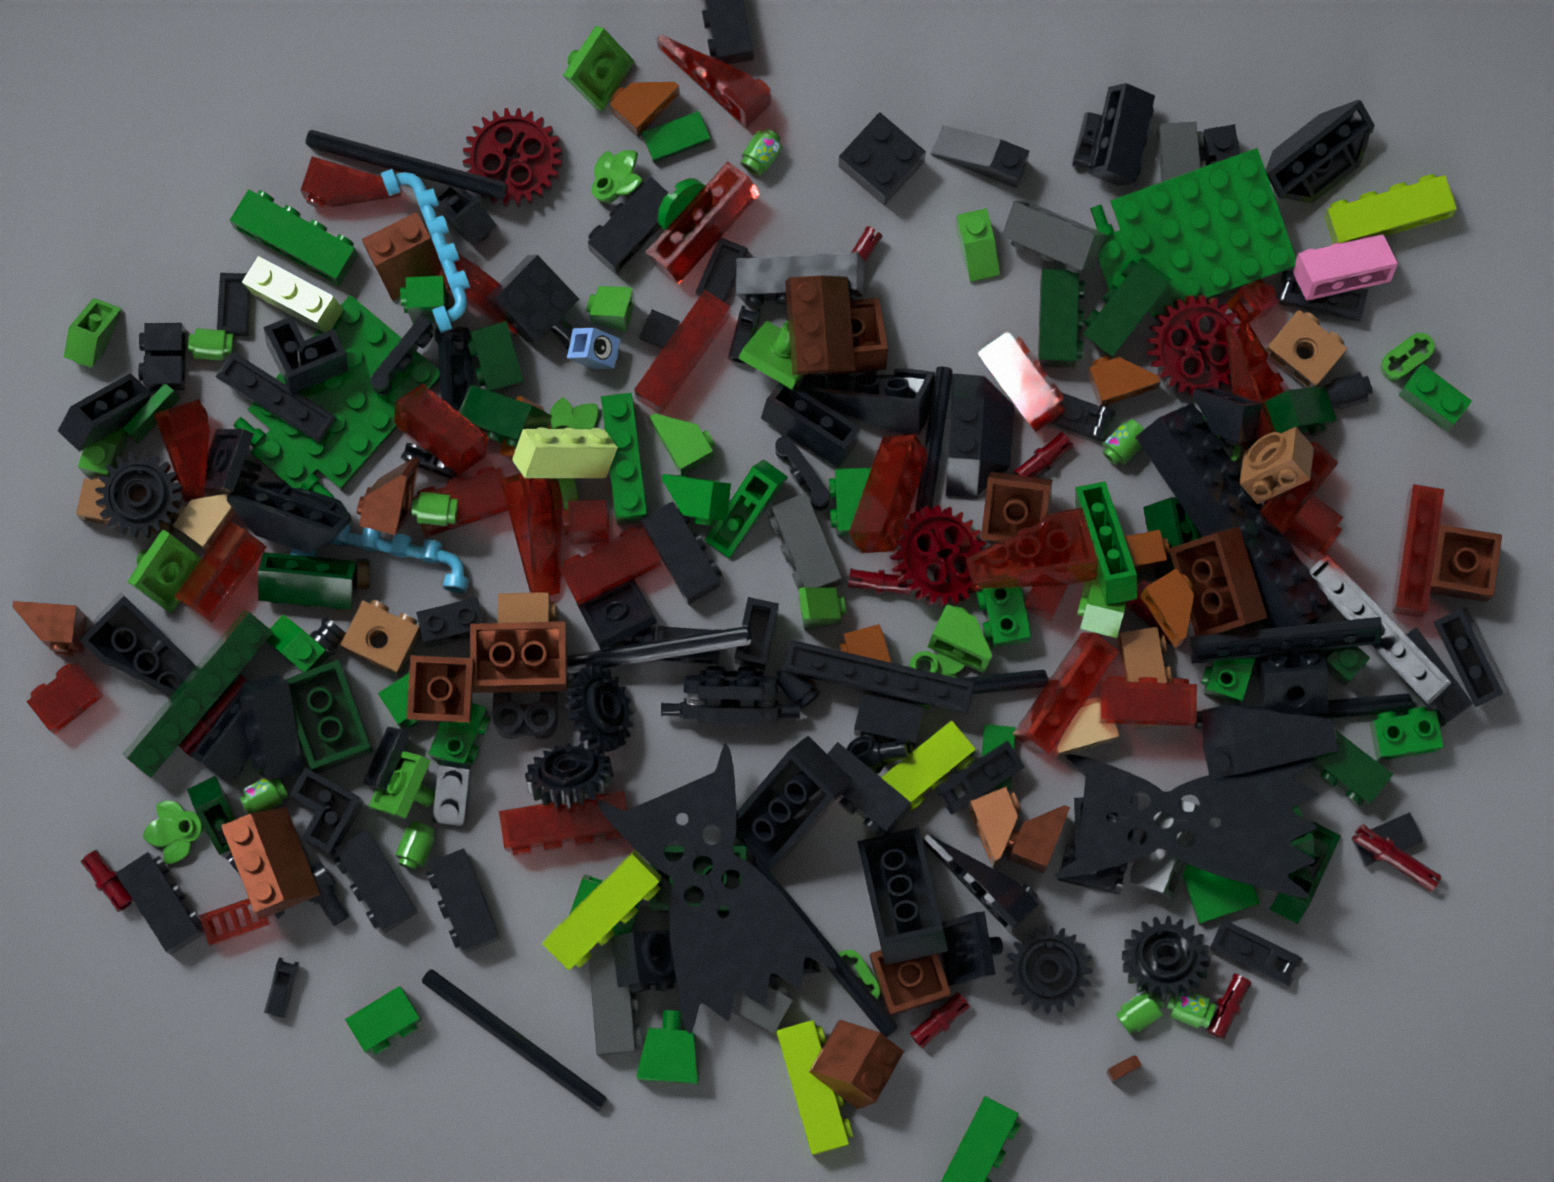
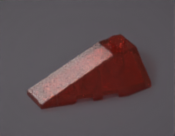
(726, 85)
(1251, 373)
(537, 526)
(1044, 555)

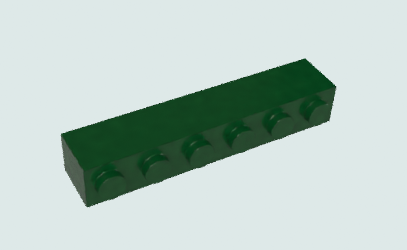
(197, 693)

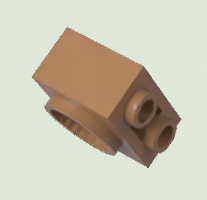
(1305, 332)
(1276, 464)
(526, 608)
(375, 620)

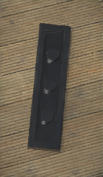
(276, 397)

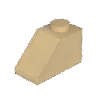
(204, 519)
(1086, 731)

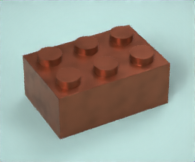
(1221, 581)

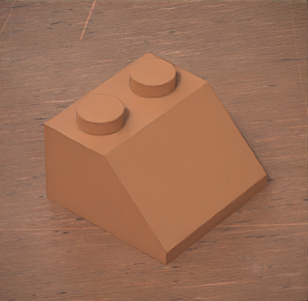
(994, 821)

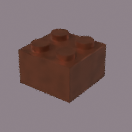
(1014, 504)
(1466, 563)
(910, 982)

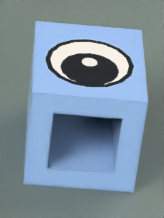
(593, 348)

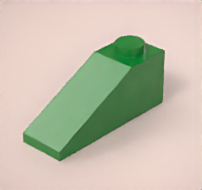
(746, 507)

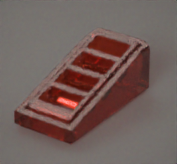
(209, 928)

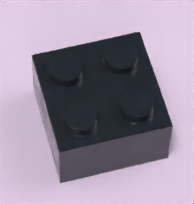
(882, 158)

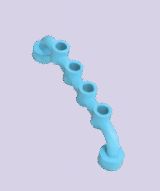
(446, 253)
(402, 547)

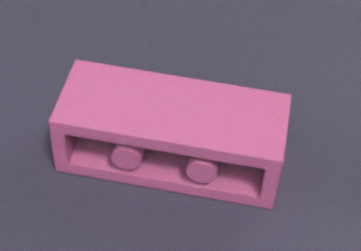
(1344, 267)

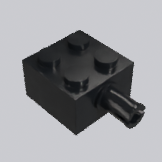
(534, 301)

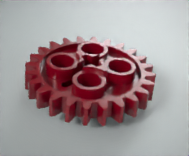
(537, 166)
(1172, 357)
(915, 562)

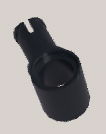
(878, 754)
(328, 900)

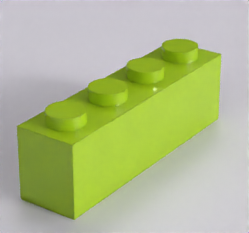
(1391, 211)
(931, 764)
(601, 910)
(814, 1099)

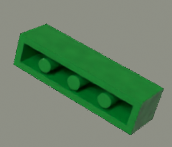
(293, 236)
(626, 465)
(1114, 563)
(983, 1143)

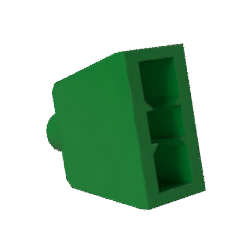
(669, 1053)

